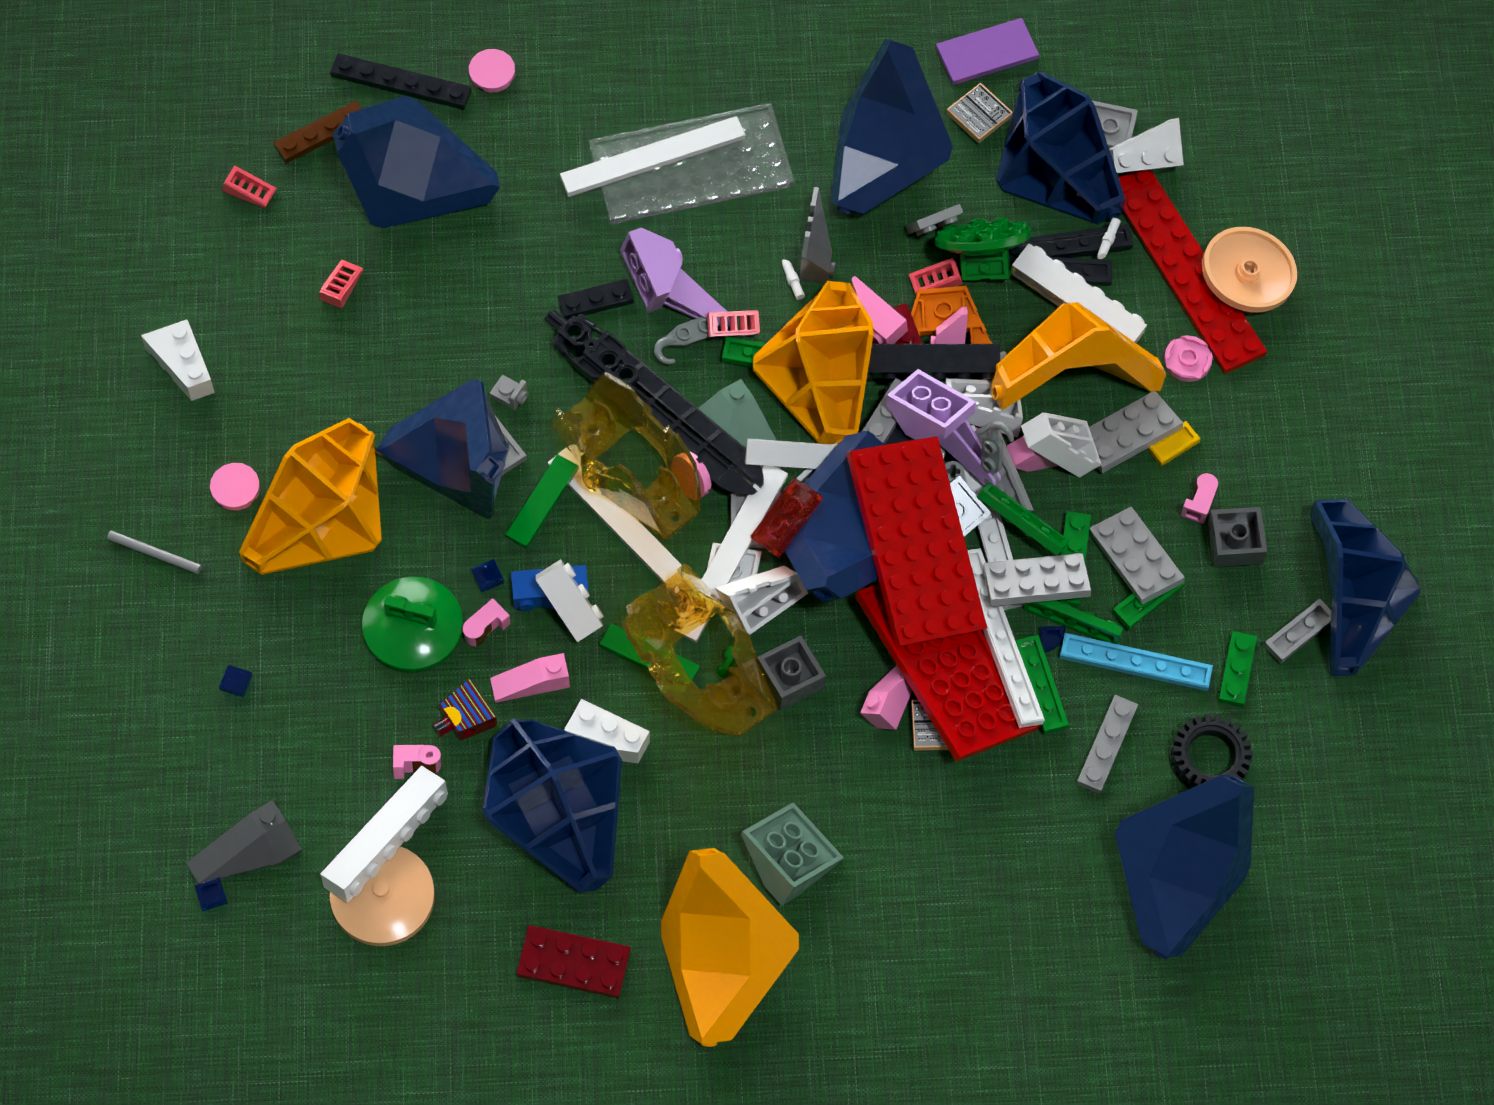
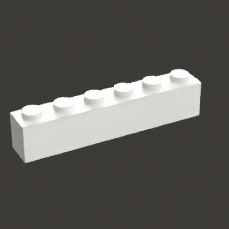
(1061, 286)
(384, 834)

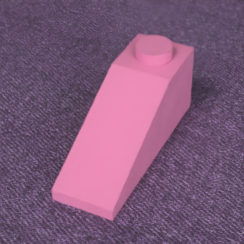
(887, 323)
(531, 678)
(887, 700)

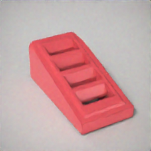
(245, 177)
(942, 267)
(338, 300)
(748, 323)

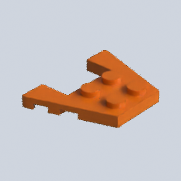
(938, 304)

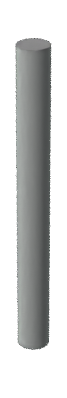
(154, 552)

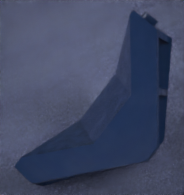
(887, 132)
(1060, 153)
(410, 164)
(452, 448)
(833, 545)
(1367, 583)
(556, 799)
(1186, 860)

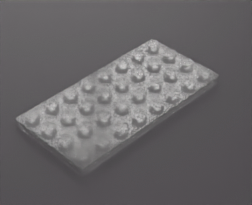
(714, 176)

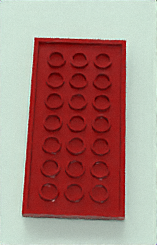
(916, 541)
(953, 683)

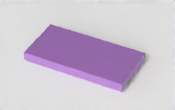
(987, 51)

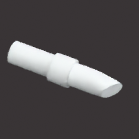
(1108, 238)
(793, 279)

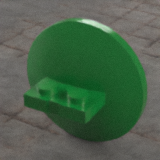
(983, 246)
(412, 624)

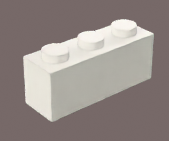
(570, 599)

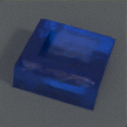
(487, 575)
(235, 681)
(211, 894)

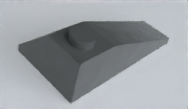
(817, 250)
(252, 843)

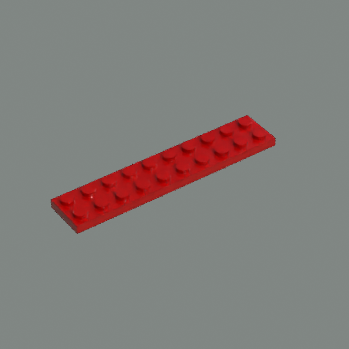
(1180, 265)

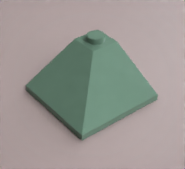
(737, 414)
(789, 852)

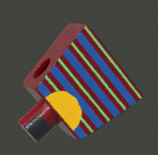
(465, 713)

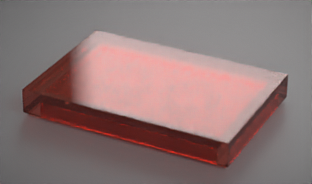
(786, 517)

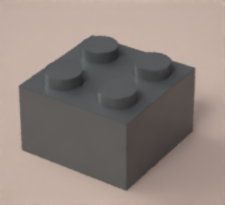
(1237, 537)
(791, 672)

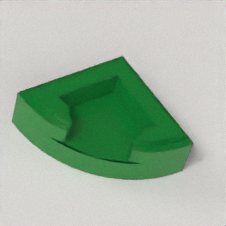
(723, 670)

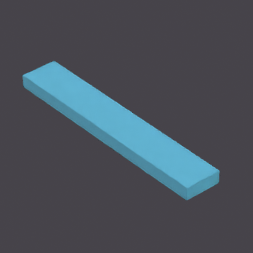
(1136, 662)

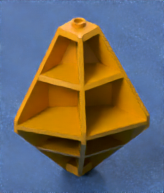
(1072, 340)
(821, 363)
(318, 503)
(722, 945)

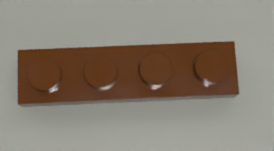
(312, 135)

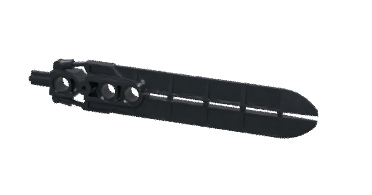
(591, 361)

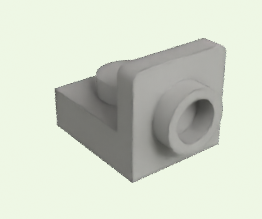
(509, 392)

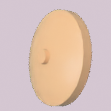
(1249, 269)
(390, 904)

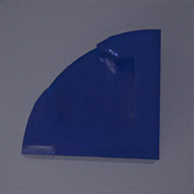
(1051, 637)

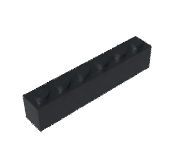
(936, 360)

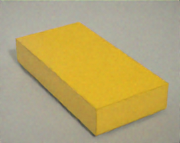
(1174, 445)

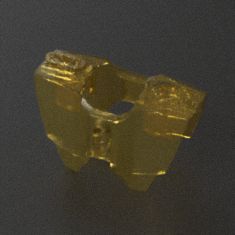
(605, 417)
(662, 618)

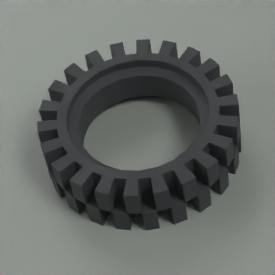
(1215, 727)

